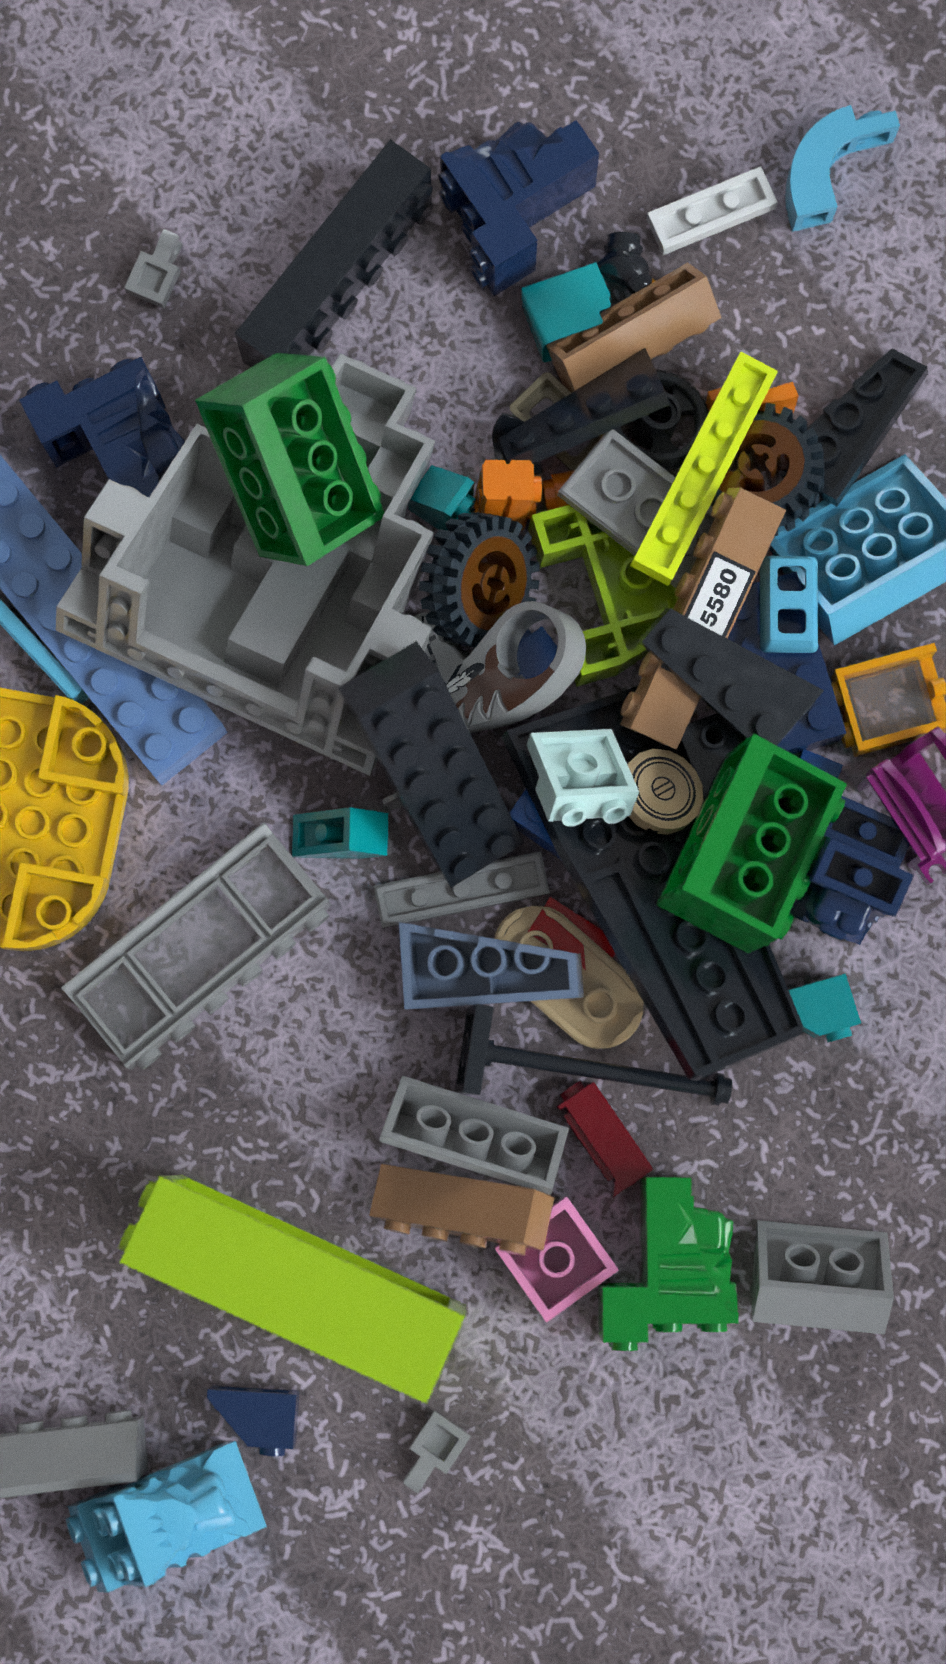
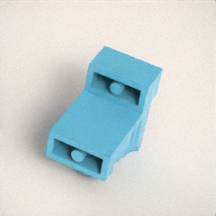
(164, 1519)

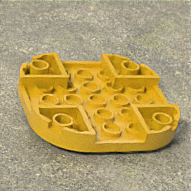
(58, 817)

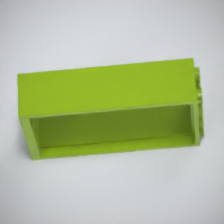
(293, 1284)

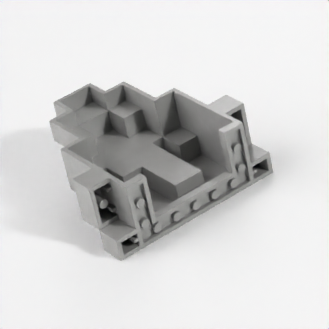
(192, 602)

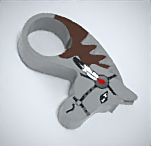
(487, 680)

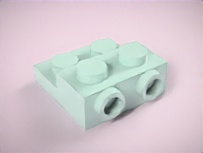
(582, 776)

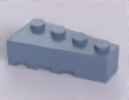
(470, 969)

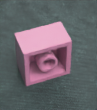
(567, 1266)

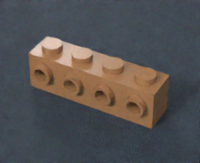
(649, 319)
(463, 1208)

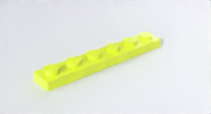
(703, 469)

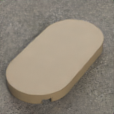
(610, 1001)

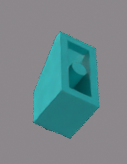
(340, 834)
(826, 1008)

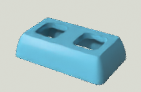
(774, 599)

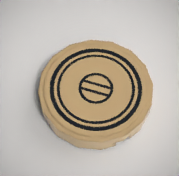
(668, 791)

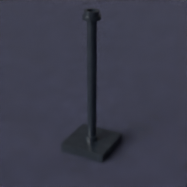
(480, 1051)

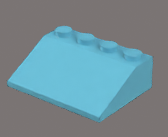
(871, 549)

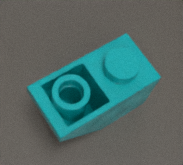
(442, 497)

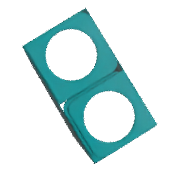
(564, 305)

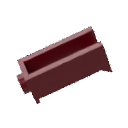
(604, 1136)

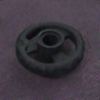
(657, 436)

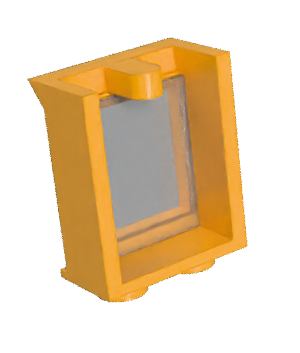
(890, 699)

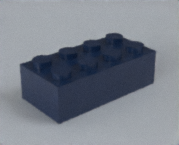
(822, 721)

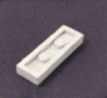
(711, 210)

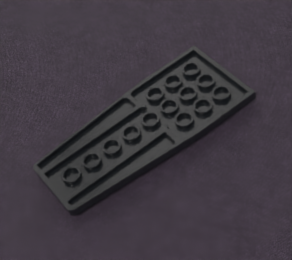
(699, 989)

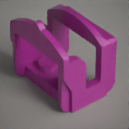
(915, 800)

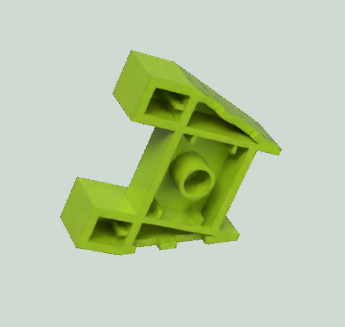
(624, 595)

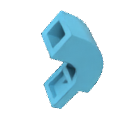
(808, 185)

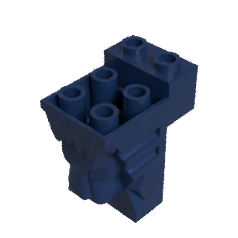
(508, 189)
(115, 417)
(855, 874)

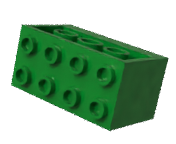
(291, 457)
(753, 845)

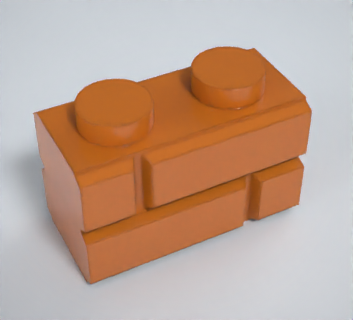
(508, 490)

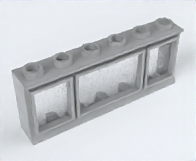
(198, 948)

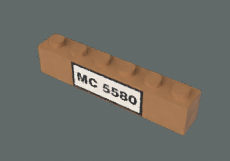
(710, 596)

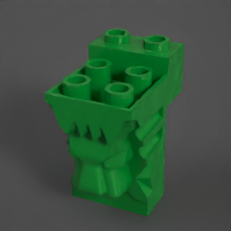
(681, 1267)

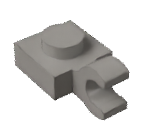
(154, 274)
(437, 1447)

